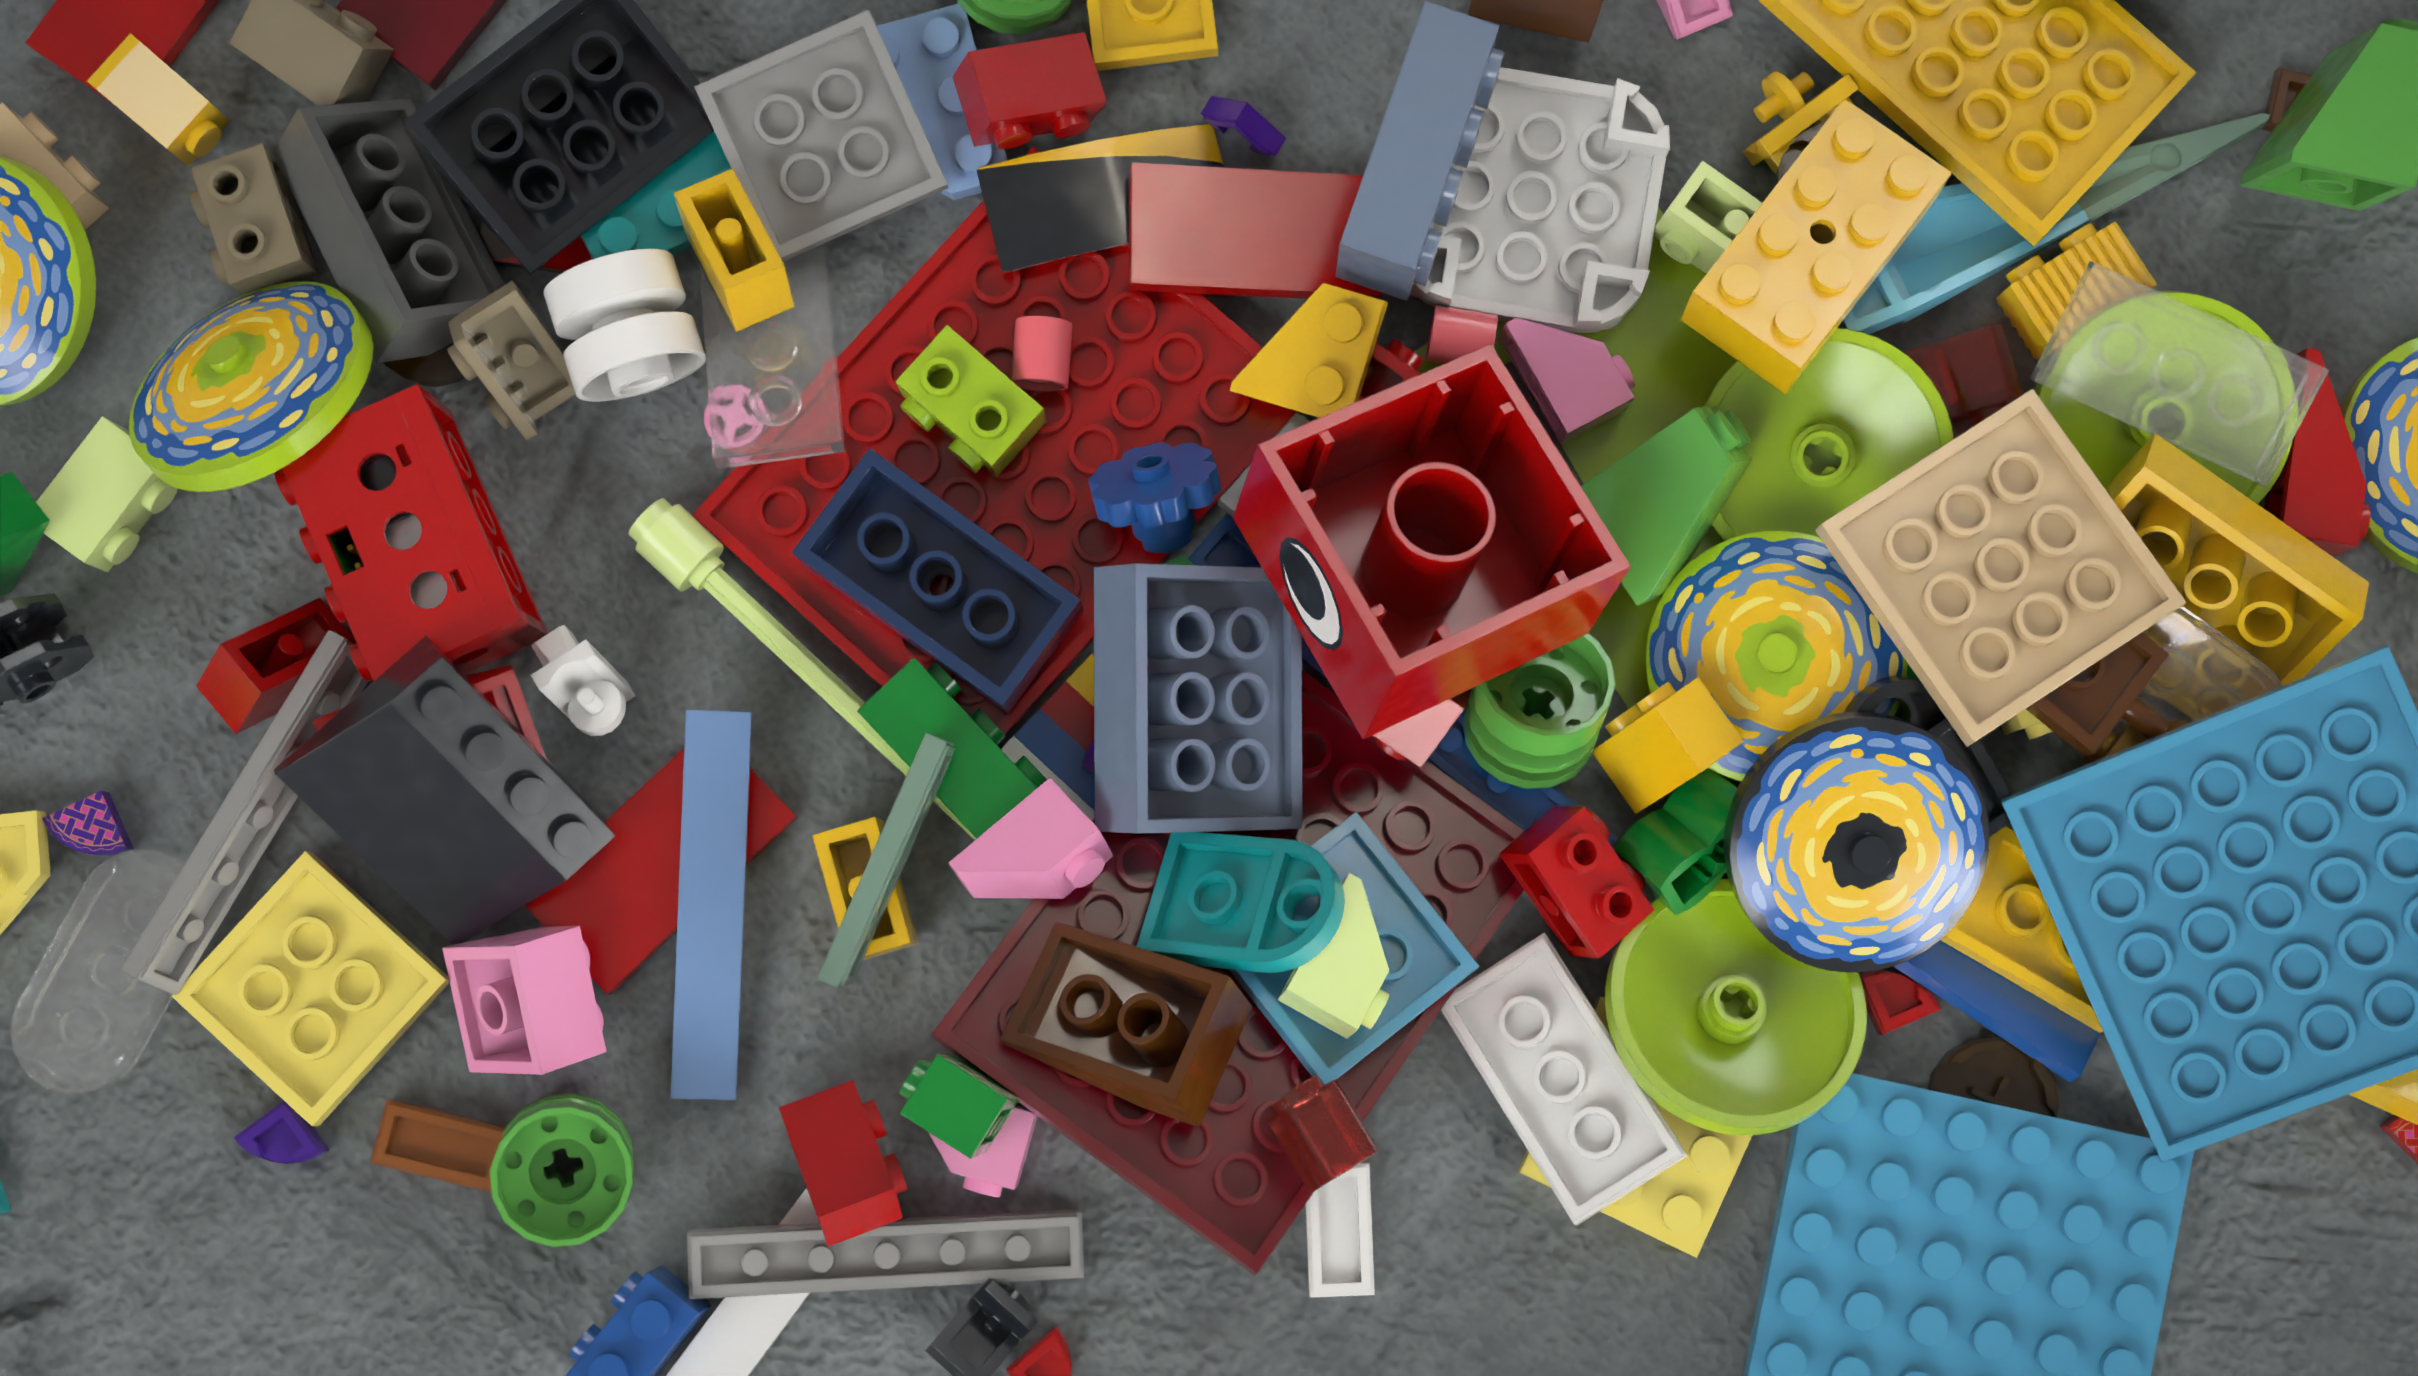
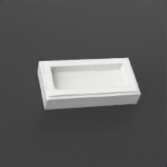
(1341, 1236)

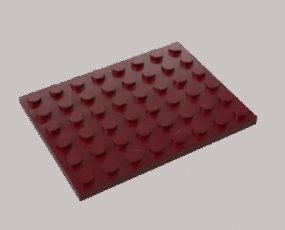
(1231, 1172)

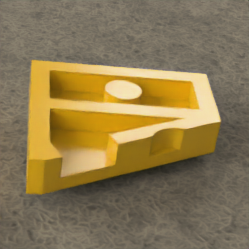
(1318, 355)

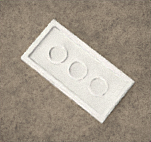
(1561, 1079)

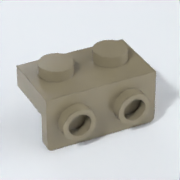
(512, 356)

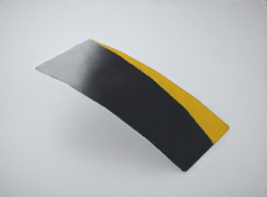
(1079, 193)

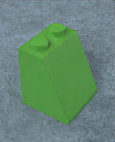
(2350, 127)
(1669, 495)

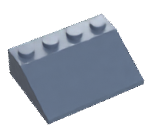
(1195, 701)

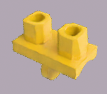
(1786, 100)

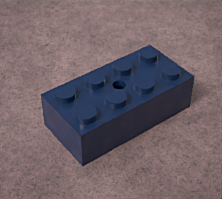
(886, 544)

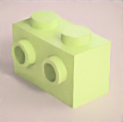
(1704, 218)

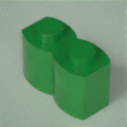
(1683, 843)

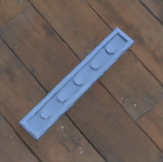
(711, 904)

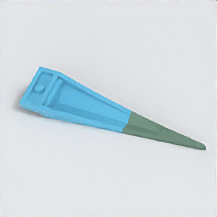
(1968, 242)

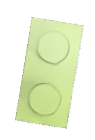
(103, 498)

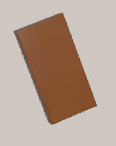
(437, 1144)

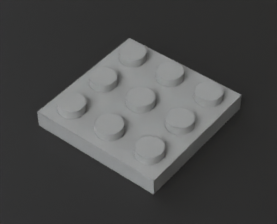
(822, 136)

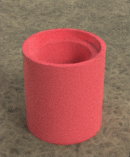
(1458, 333)
(1041, 353)

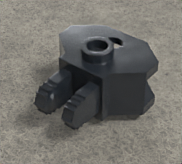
(33, 650)

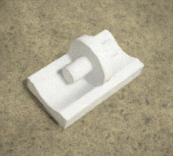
(581, 682)

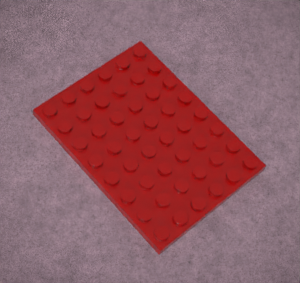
(1138, 376)

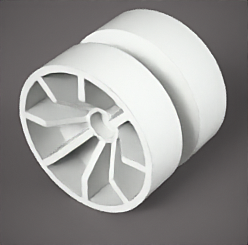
(624, 324)

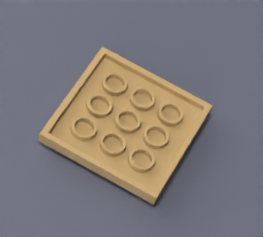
(2000, 567)

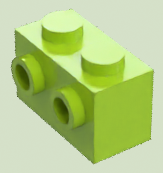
(970, 403)

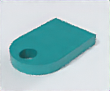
(1235, 900)

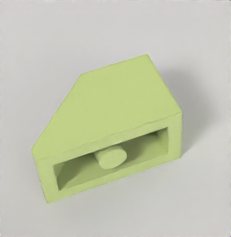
(1345, 978)

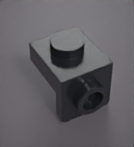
(983, 1331)

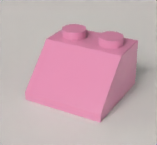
(525, 1001)

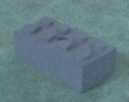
(1420, 140)

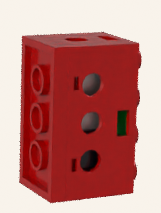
(410, 538)

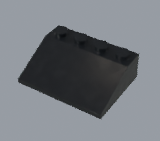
(562, 124)
(444, 796)

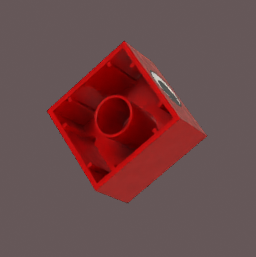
(1427, 539)

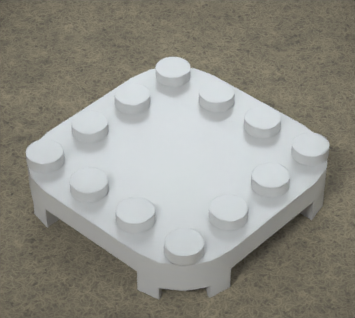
(1554, 205)

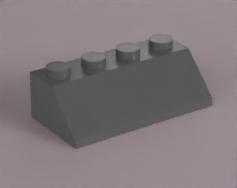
(385, 223)

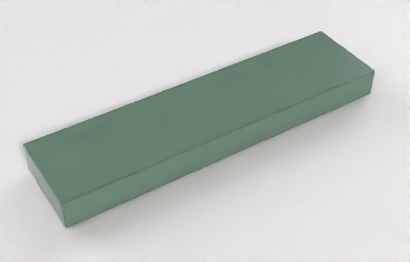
(887, 861)

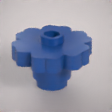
(1156, 492)

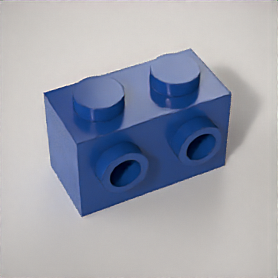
(644, 1331)

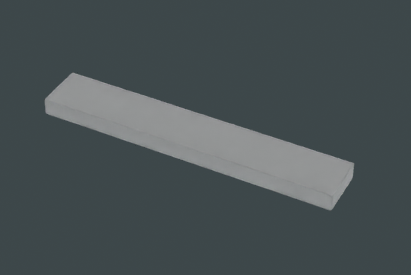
(241, 826)
(891, 1256)

